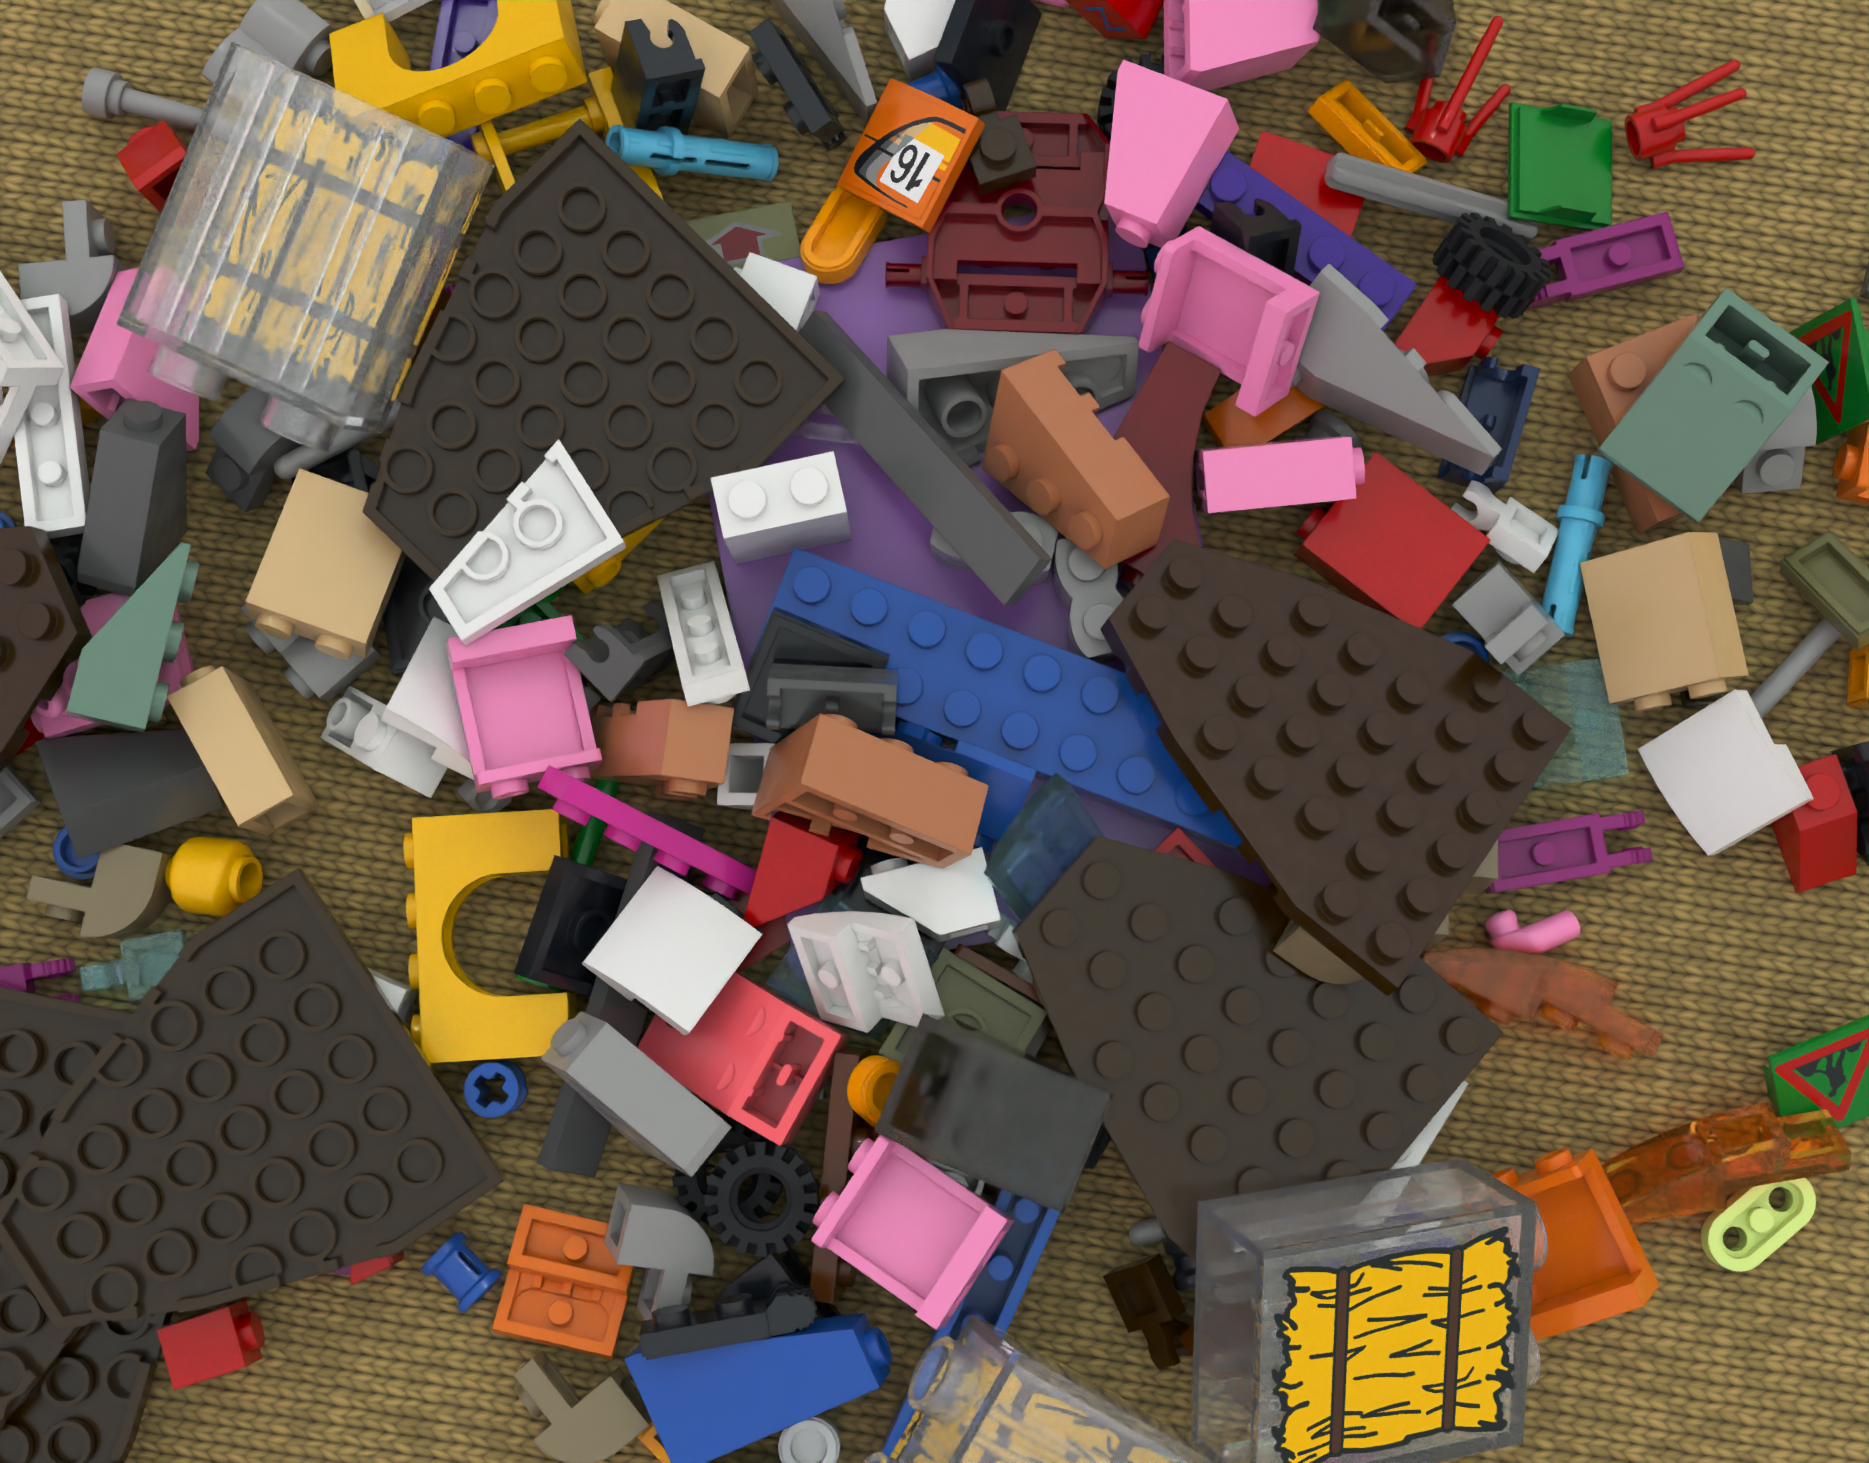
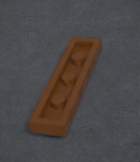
(843, 1138)

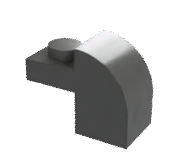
(246, 451)

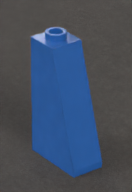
(749, 1390)

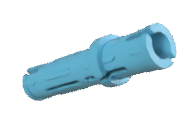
(672, 151)
(1576, 535)

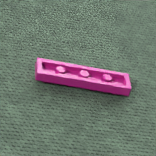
(632, 827)

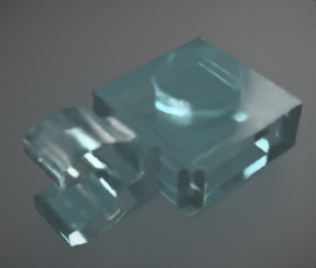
(141, 967)

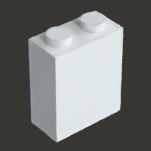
(781, 507)

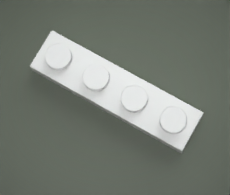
(51, 435)
(702, 635)

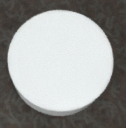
(810, 1442)

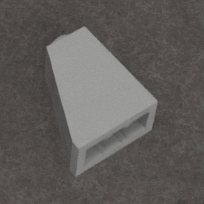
(634, 1093)

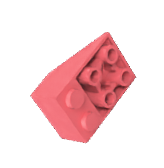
(751, 1057)

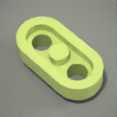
(1758, 1224)

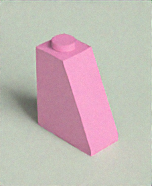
(1235, 40)
(1162, 152)
(118, 362)
(1277, 473)

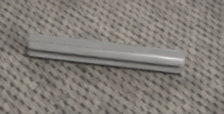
(1417, 193)

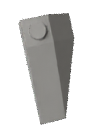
(833, 46)
(956, 374)
(1365, 376)

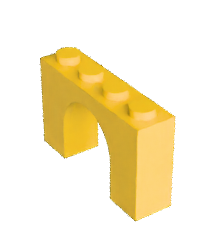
(522, 61)
(449, 863)

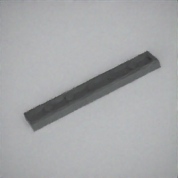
(927, 467)
(576, 1129)

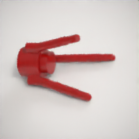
(1658, 127)
(1441, 129)

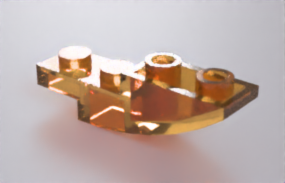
(1518, 982)
(1728, 1151)

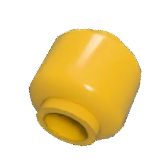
(213, 875)

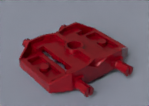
(1065, 234)

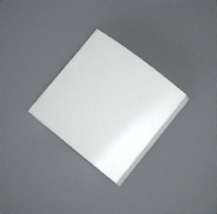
(427, 701)
(1725, 773)
(672, 949)
(865, 968)

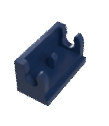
(1500, 404)

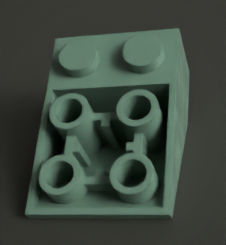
(1712, 405)
(123, 659)

